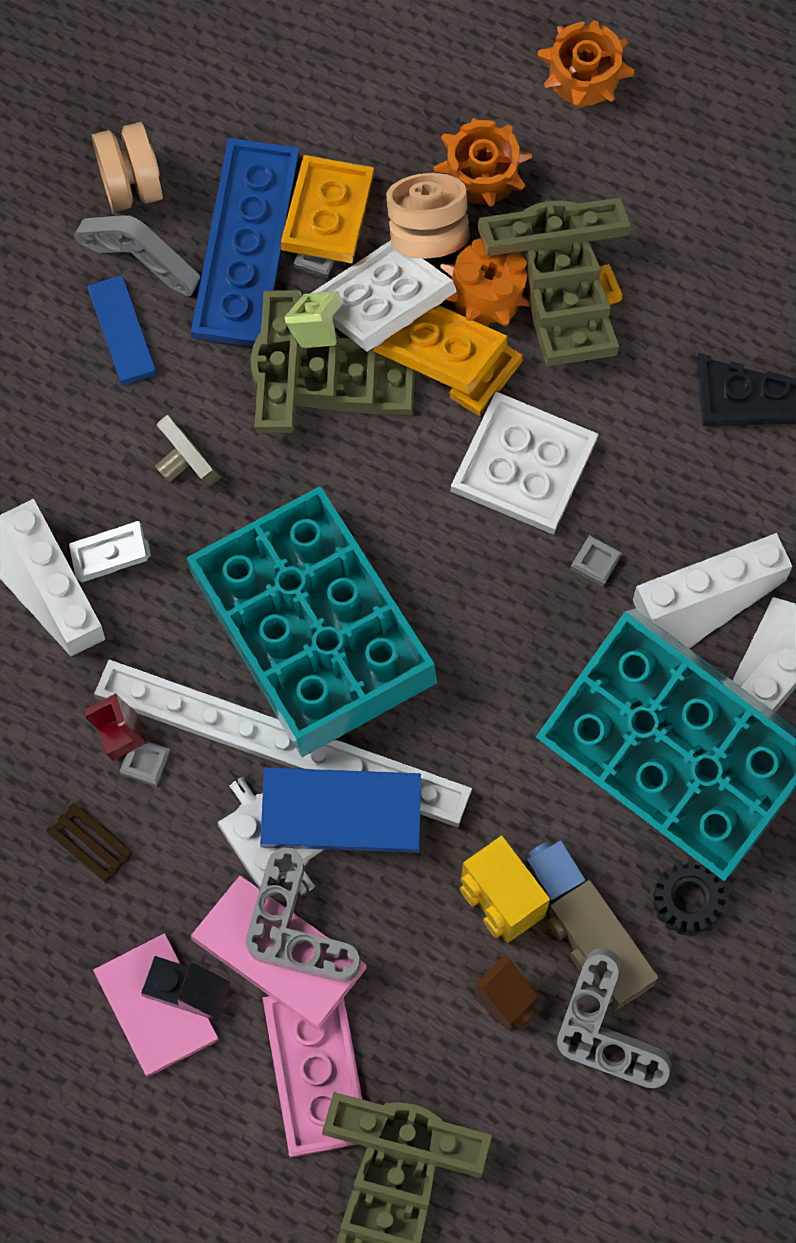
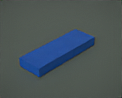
(121, 330)

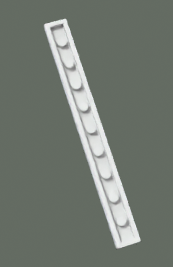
(265, 735)

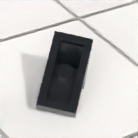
(186, 987)

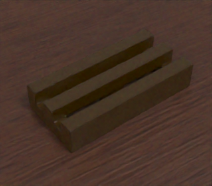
(65, 821)

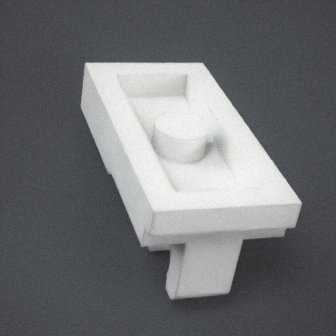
(109, 551)

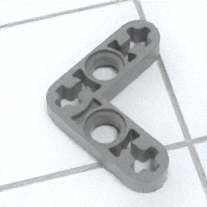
(133, 236)
(285, 938)
(590, 1027)

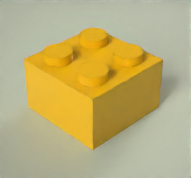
(503, 890)

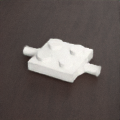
(244, 835)

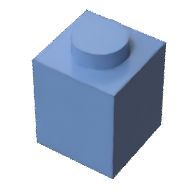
(554, 870)

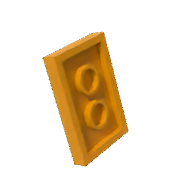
(327, 209)
(445, 348)

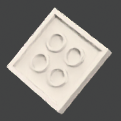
(385, 295)
(524, 462)

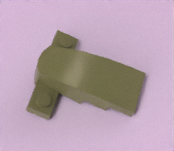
(562, 272)
(319, 377)
(399, 1165)

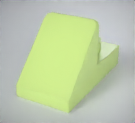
(312, 319)

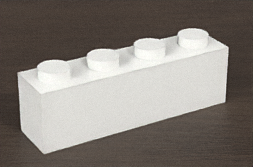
(43, 579)
(714, 590)
(770, 661)

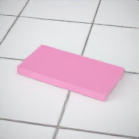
(225, 934)
(308, 1071)

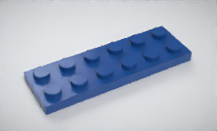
(244, 240)

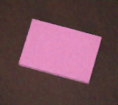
(154, 1029)

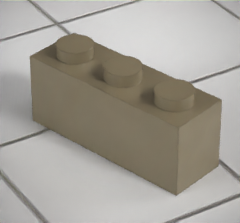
(591, 924)

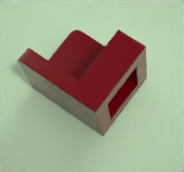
(116, 725)

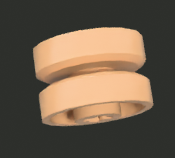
(126, 167)
(428, 215)

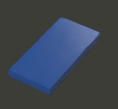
(341, 810)

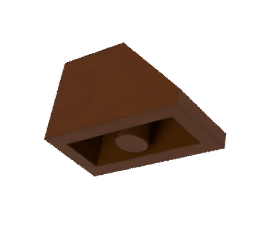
(506, 995)

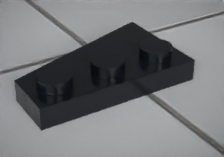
(743, 396)

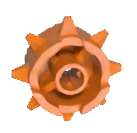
(585, 63)
(484, 160)
(486, 285)

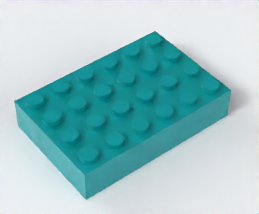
(312, 621)
(676, 743)

